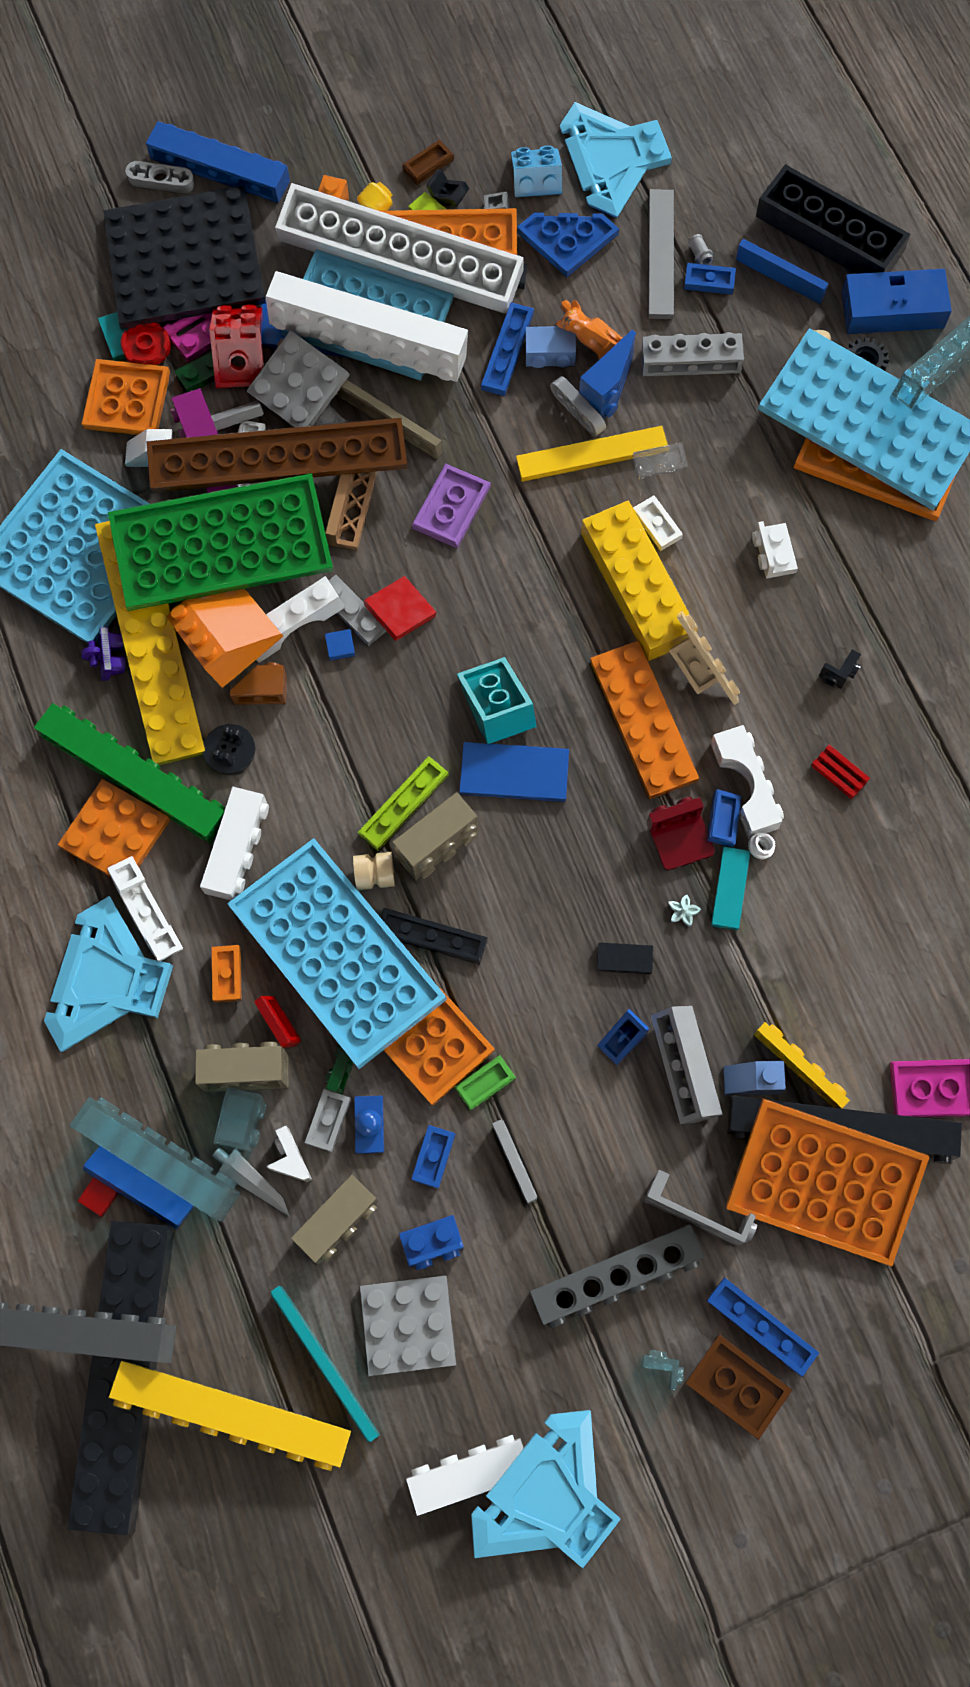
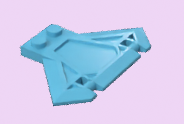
(611, 155)
(103, 978)
(547, 1497)

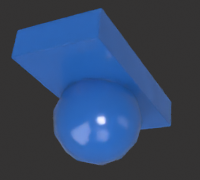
(369, 1125)

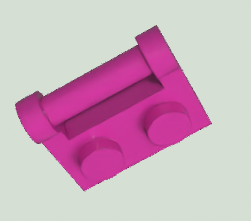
(194, 341)

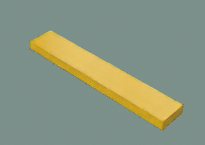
(588, 453)

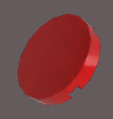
(146, 350)

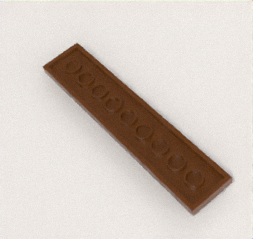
(276, 454)

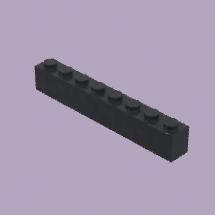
(928, 1136)

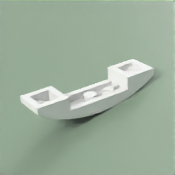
(144, 909)

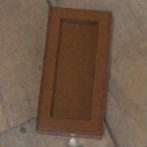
(427, 162)

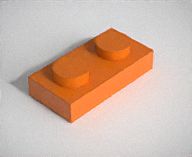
(226, 974)

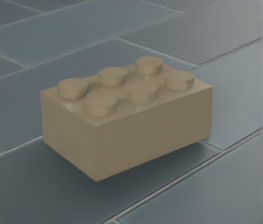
(436, 837)
(242, 1067)

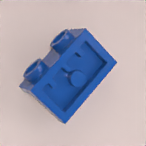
(431, 1242)

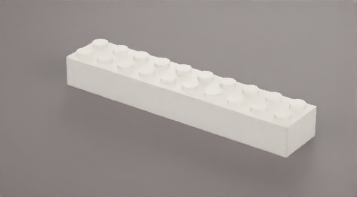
(400, 247)

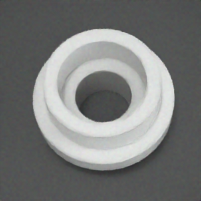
(766, 841)

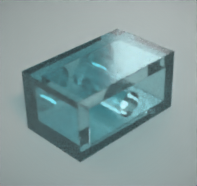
(239, 1120)

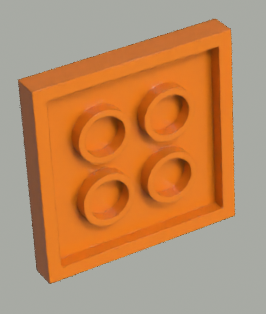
(125, 397)
(113, 828)
(439, 1051)

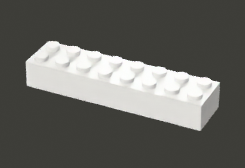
(366, 326)

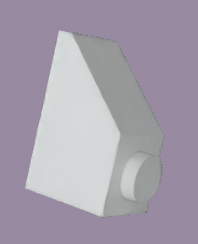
(137, 448)

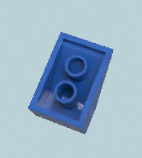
(607, 377)

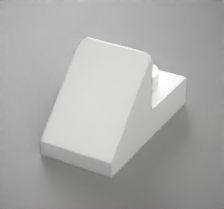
(292, 1164)

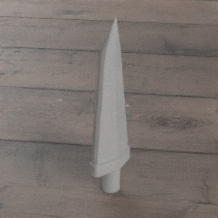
(242, 1173)

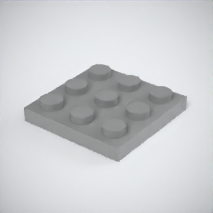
(298, 382)
(407, 1325)

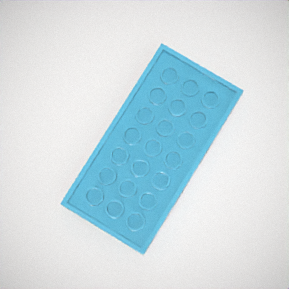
(852, 413)
(337, 953)

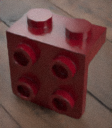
(680, 833)

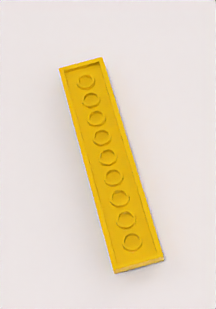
(155, 669)

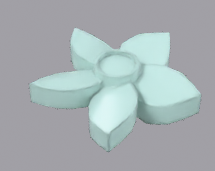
(683, 911)

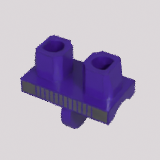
(106, 643)

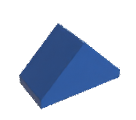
(623, 1037)

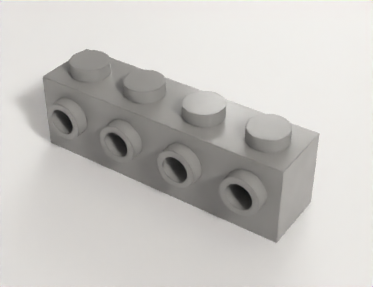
(692, 354)
(686, 1064)

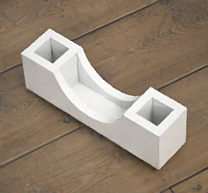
(310, 605)
(735, 751)

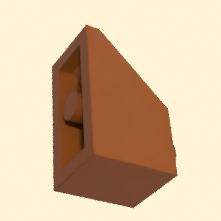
(261, 686)

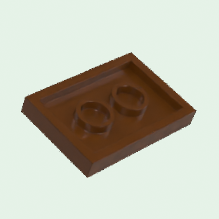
(738, 1386)

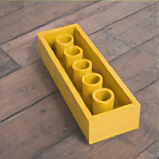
(636, 578)

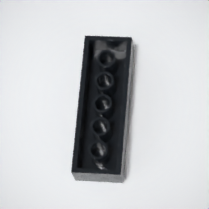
(831, 223)

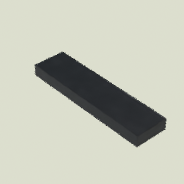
(435, 936)

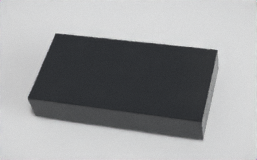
(625, 958)

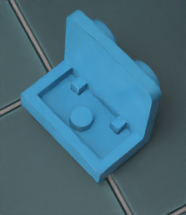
(537, 171)

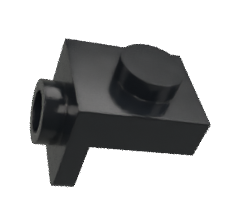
(446, 191)
(836, 677)

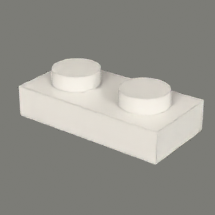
(657, 523)

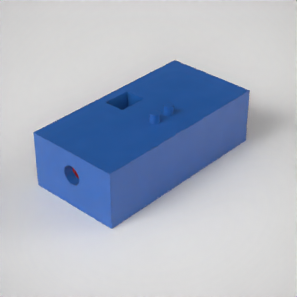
(896, 301)

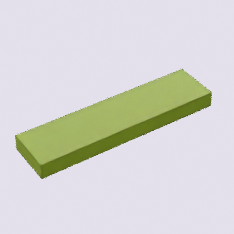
(403, 803)

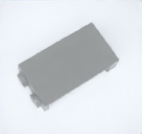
(653, 1198)

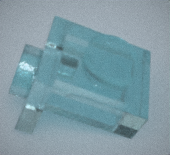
(659, 1361)

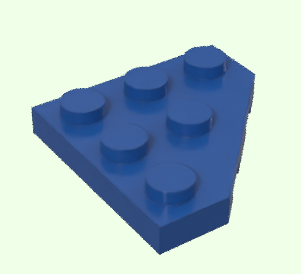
(567, 238)

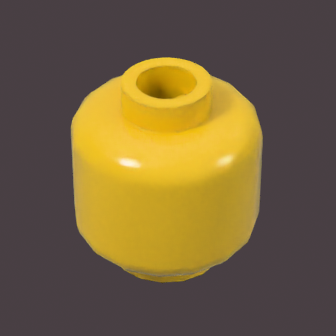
(376, 197)

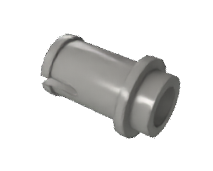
(702, 253)

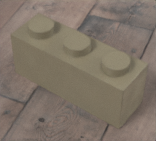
(335, 1220)

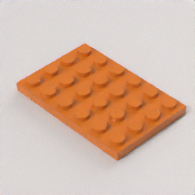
(827, 1182)

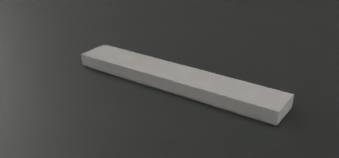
(661, 254)

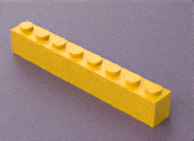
(229, 1414)

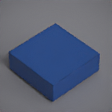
(340, 644)

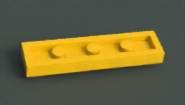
(793, 1058)

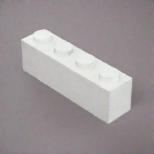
(234, 844)
(462, 1477)

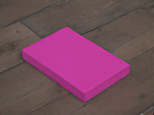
(931, 1088)

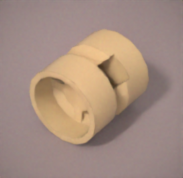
(374, 871)

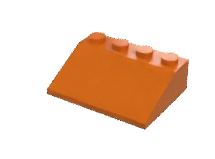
(224, 632)

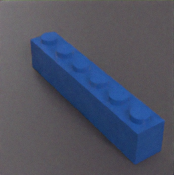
(218, 161)

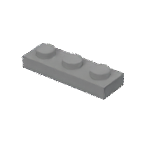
(356, 614)

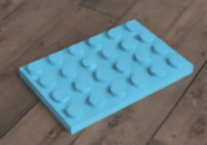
(378, 287)

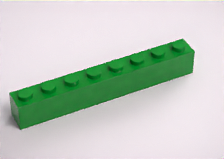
(131, 772)

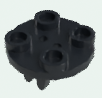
(224, 760)

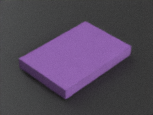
(451, 505)

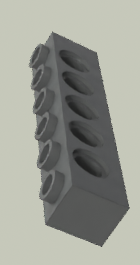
(682, 1240)

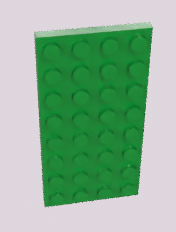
(219, 542)

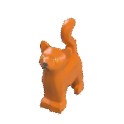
(591, 332)

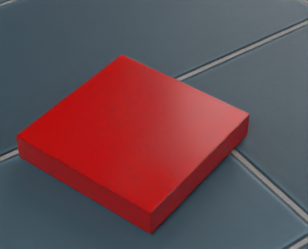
(399, 608)

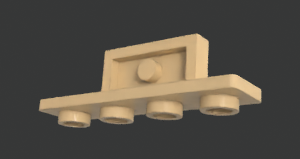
(698, 664)

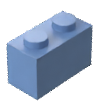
(550, 347)

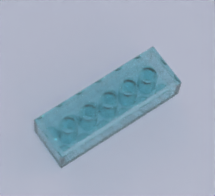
(150, 1155)

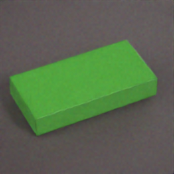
(485, 1083)

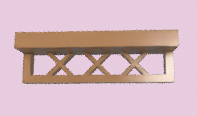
(342, 504)

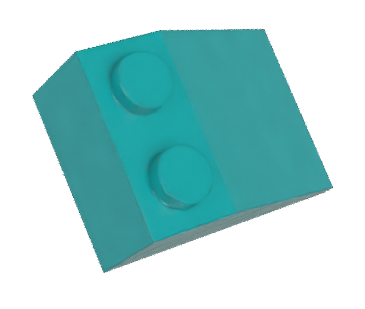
(497, 700)

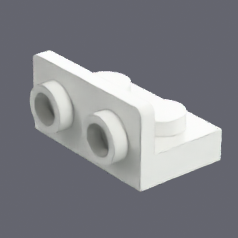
(775, 550)

